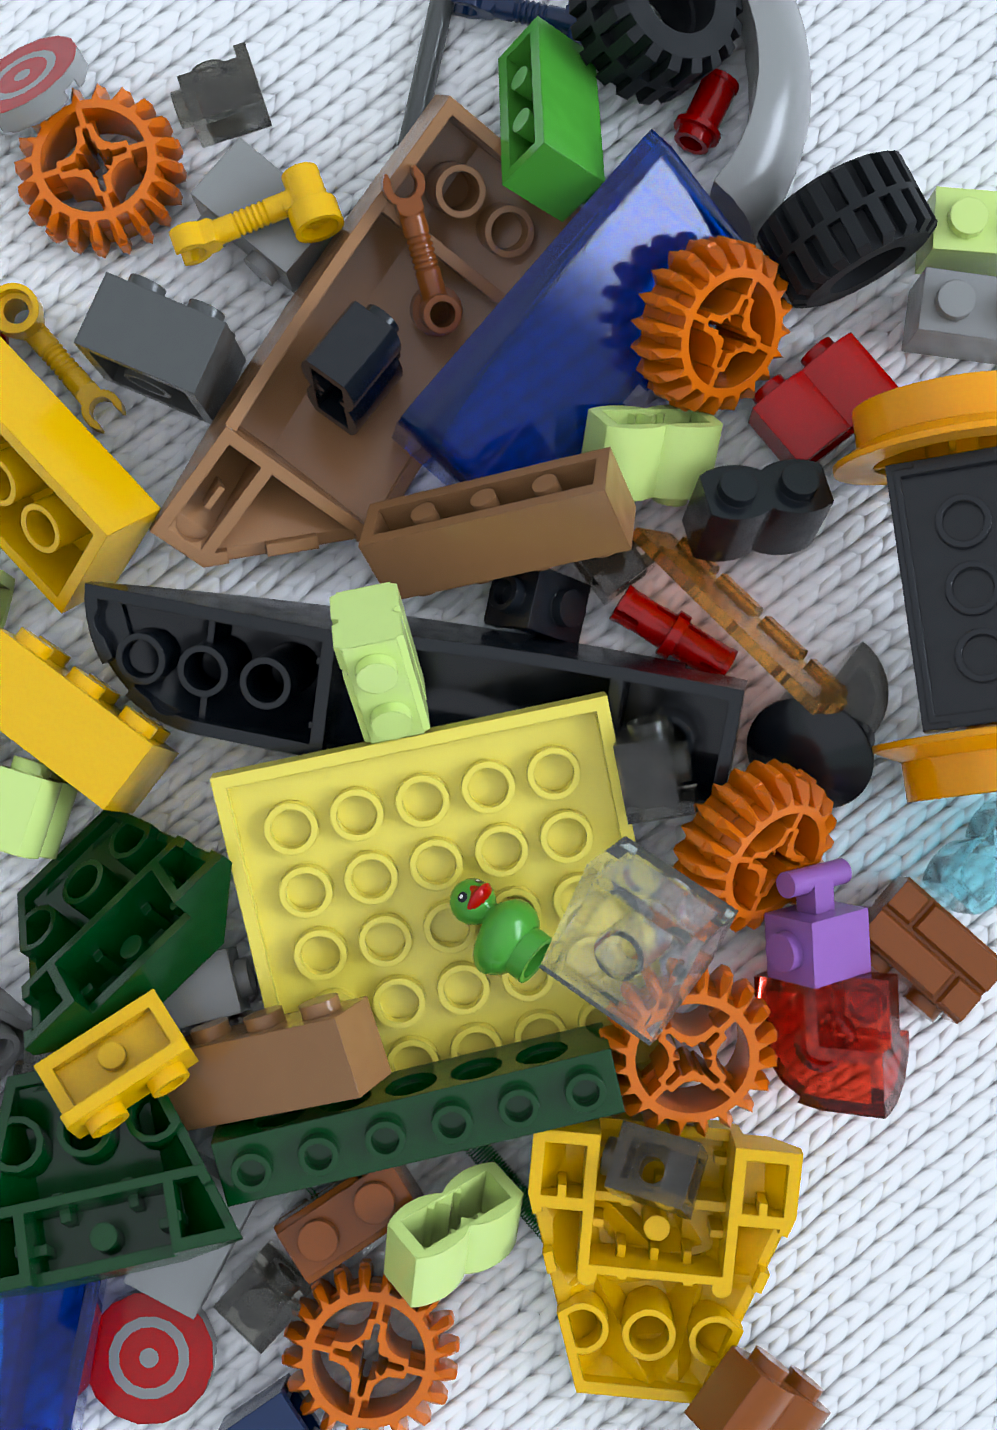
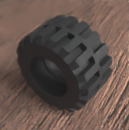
(650, 55)
(847, 228)

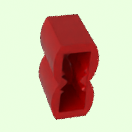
(814, 407)

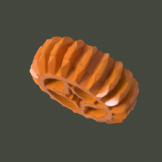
(54, 179)
(720, 285)
(751, 833)
(721, 1088)
(347, 1349)

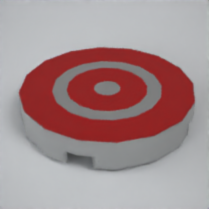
(36, 81)
(151, 1359)

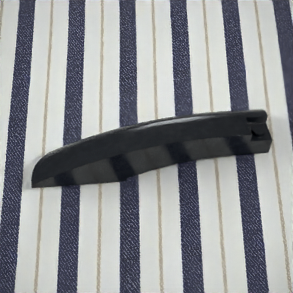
(272, 680)

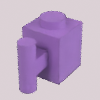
(817, 937)

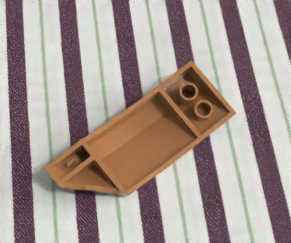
(270, 464)

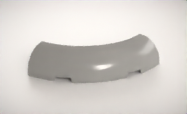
(778, 116)

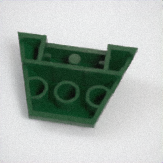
(113, 921)
(101, 1203)

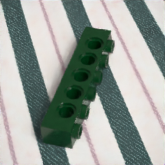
(423, 1115)

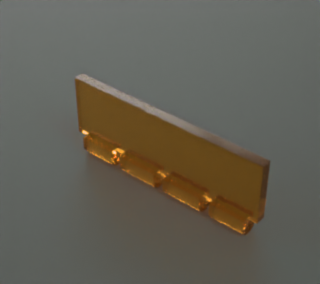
(739, 616)

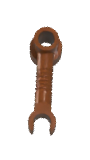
(428, 274)

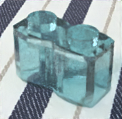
(966, 868)

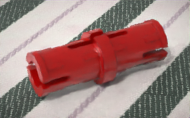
(672, 633)

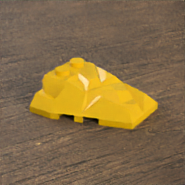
(638, 1289)

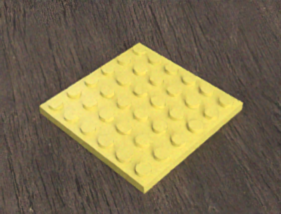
(356, 855)

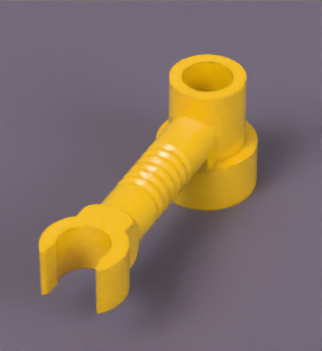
(304, 201)
(17, 298)

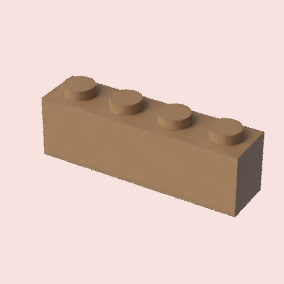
(501, 525)
(281, 1062)

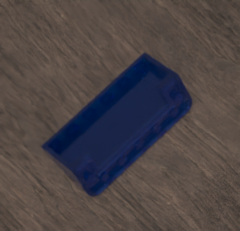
(564, 329)

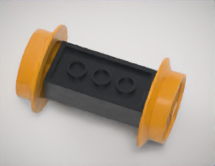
(940, 466)

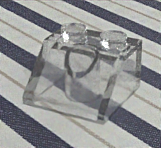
(636, 938)

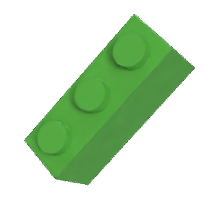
(549, 121)

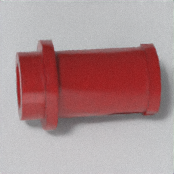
(699, 126)

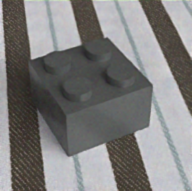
(161, 346)

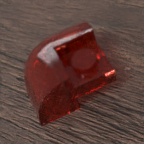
(839, 1042)

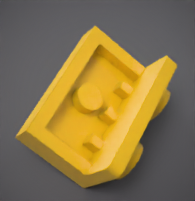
(117, 1066)

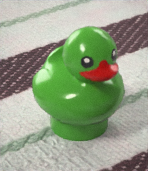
(509, 931)

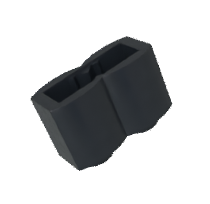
(354, 366)
(756, 510)

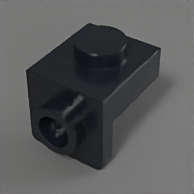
(539, 604)

